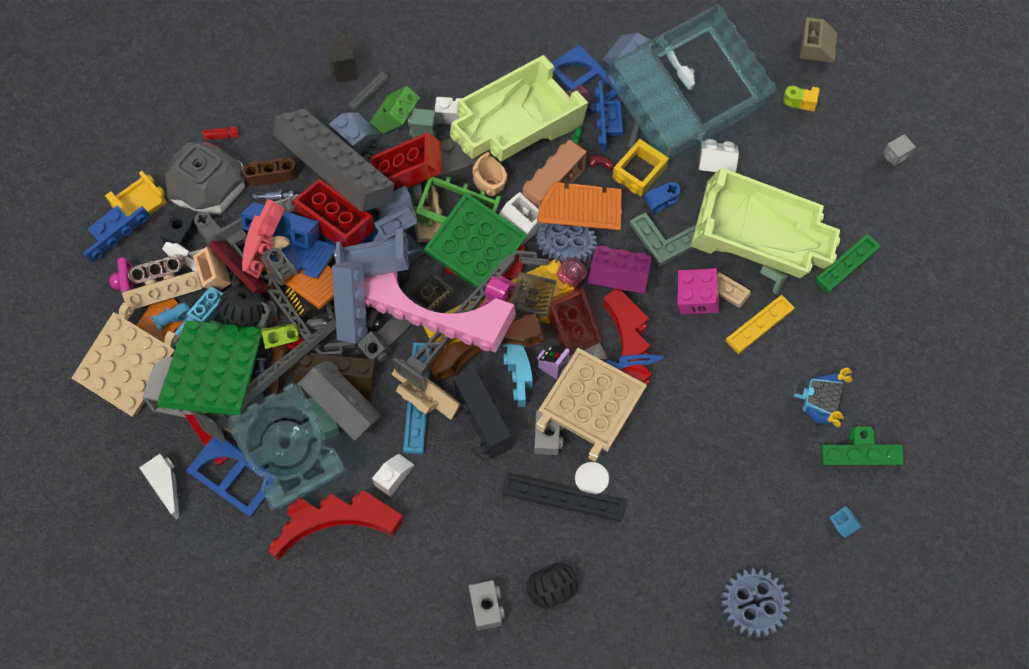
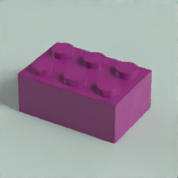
(620, 269)

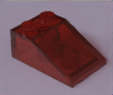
(573, 320)

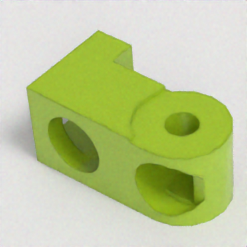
(279, 335)

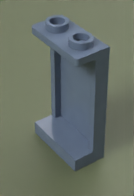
(397, 214)
(377, 256)

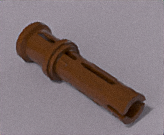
(278, 352)

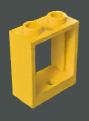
(650, 155)

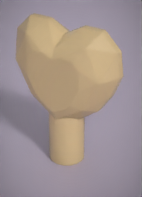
(280, 242)

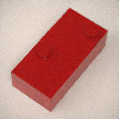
(410, 161)
(336, 215)

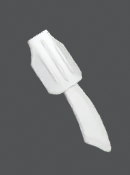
(684, 73)
(175, 248)

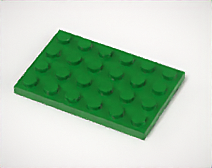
(211, 368)

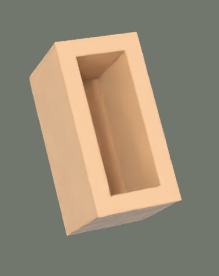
(211, 269)

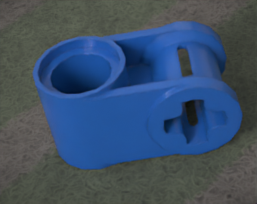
(662, 196)

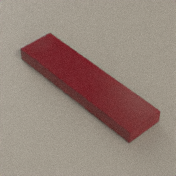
(234, 262)

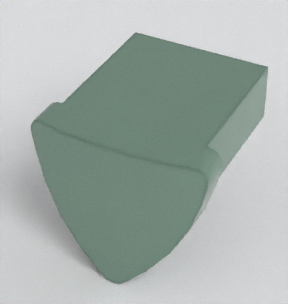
(775, 275)

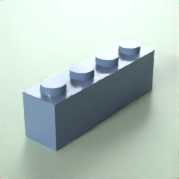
(349, 301)

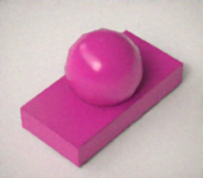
(120, 280)

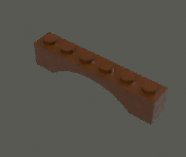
(521, 332)

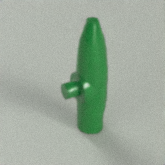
(576, 137)

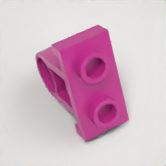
(499, 288)

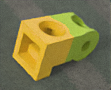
(801, 98)

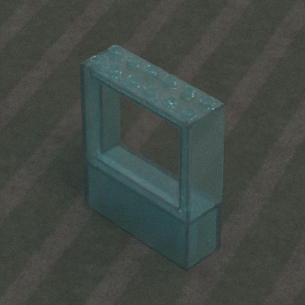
(657, 100)

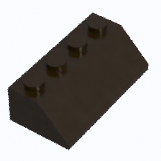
(356, 371)

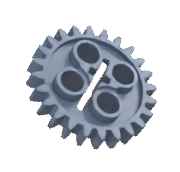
(566, 242)
(762, 621)

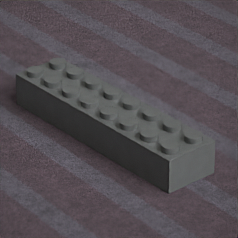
(333, 160)

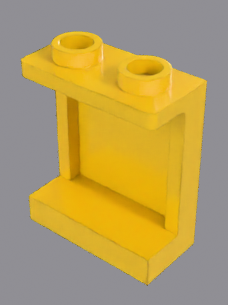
(139, 194)

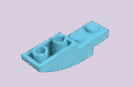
(204, 309)
(521, 371)

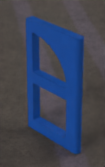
(579, 56)
(216, 450)

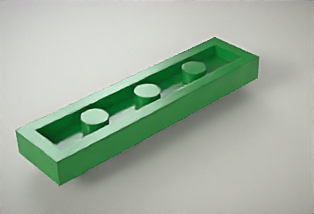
(847, 263)

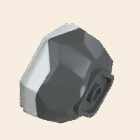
(207, 187)

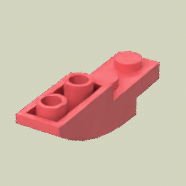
(259, 237)

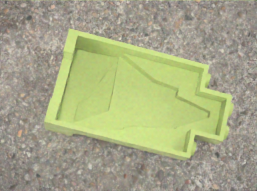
(516, 112)
(763, 225)

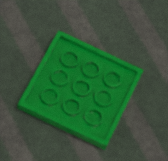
(473, 241)

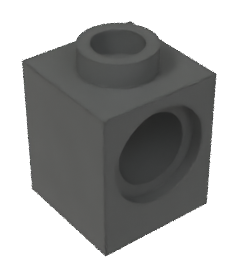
(368, 343)

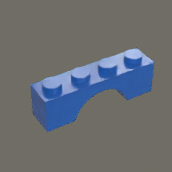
(302, 229)

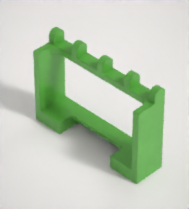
(427, 217)

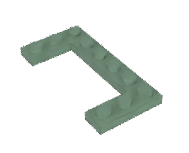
(661, 250)

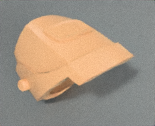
(489, 175)

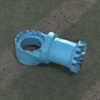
(178, 314)

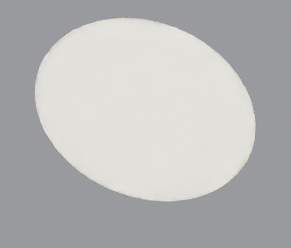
(591, 478)

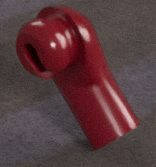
(604, 161)

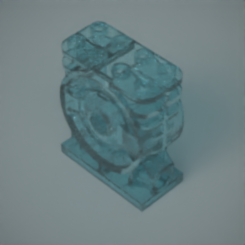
(248, 430)

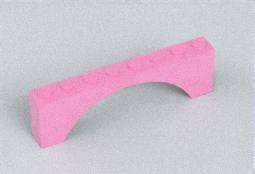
(480, 327)

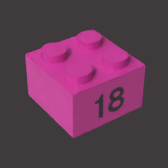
(698, 291)

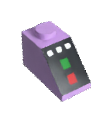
(553, 360)

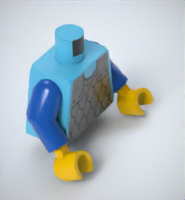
(823, 397)

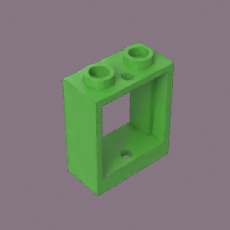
(397, 107)

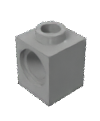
(899, 150)

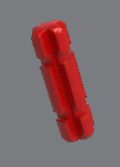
(220, 133)

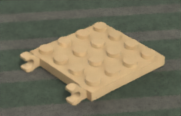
(122, 361)
(591, 401)

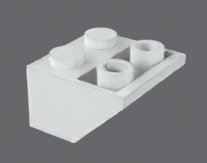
(718, 155)
(522, 215)

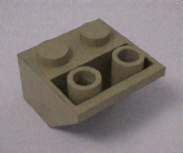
(818, 41)

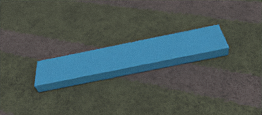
(416, 419)

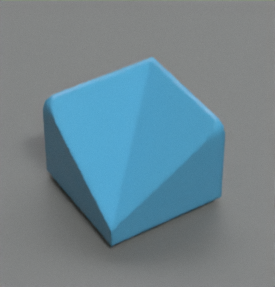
(845, 521)

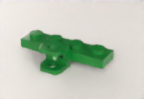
(862, 451)

